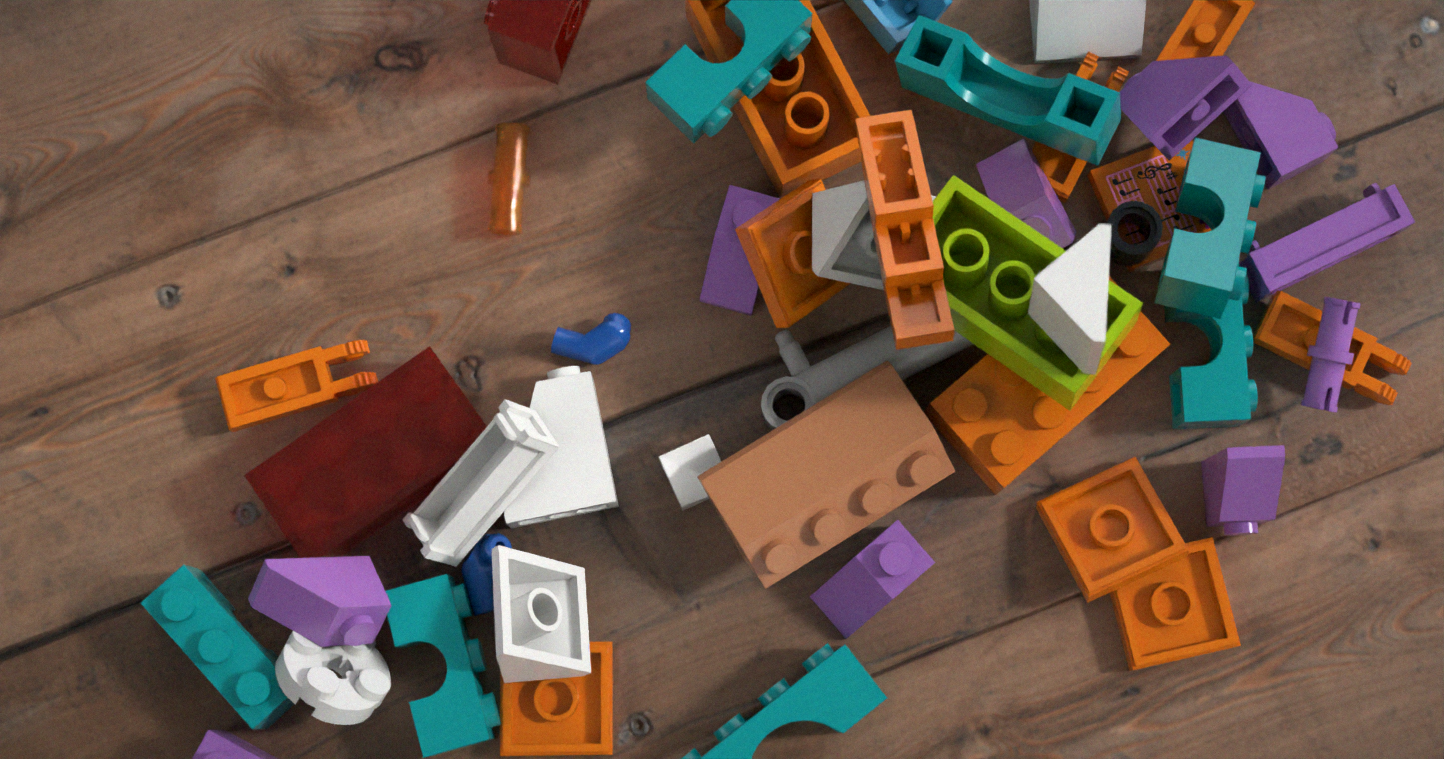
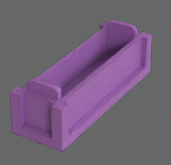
(1326, 241)

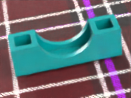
(1057, 112)
(832, 693)

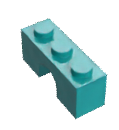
(700, 93)
(1202, 267)
(1219, 390)
(219, 645)
(459, 711)

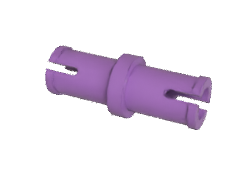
(1330, 354)

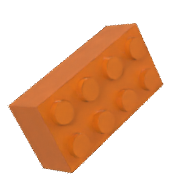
(805, 112)
(1007, 423)

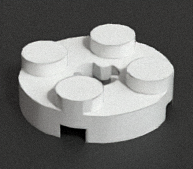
(345, 701)

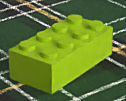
(989, 288)

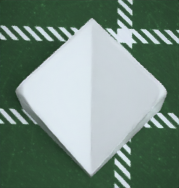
(685, 465)

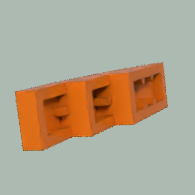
(904, 229)

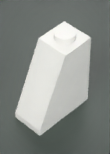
(580, 472)

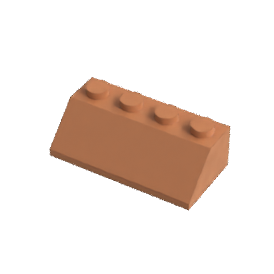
(826, 474)

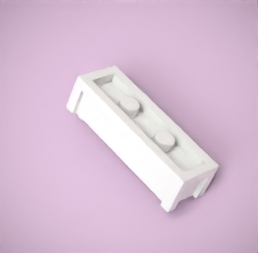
(482, 484)

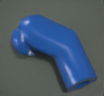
(596, 345)
(478, 572)

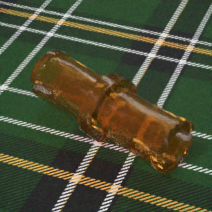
(509, 179)

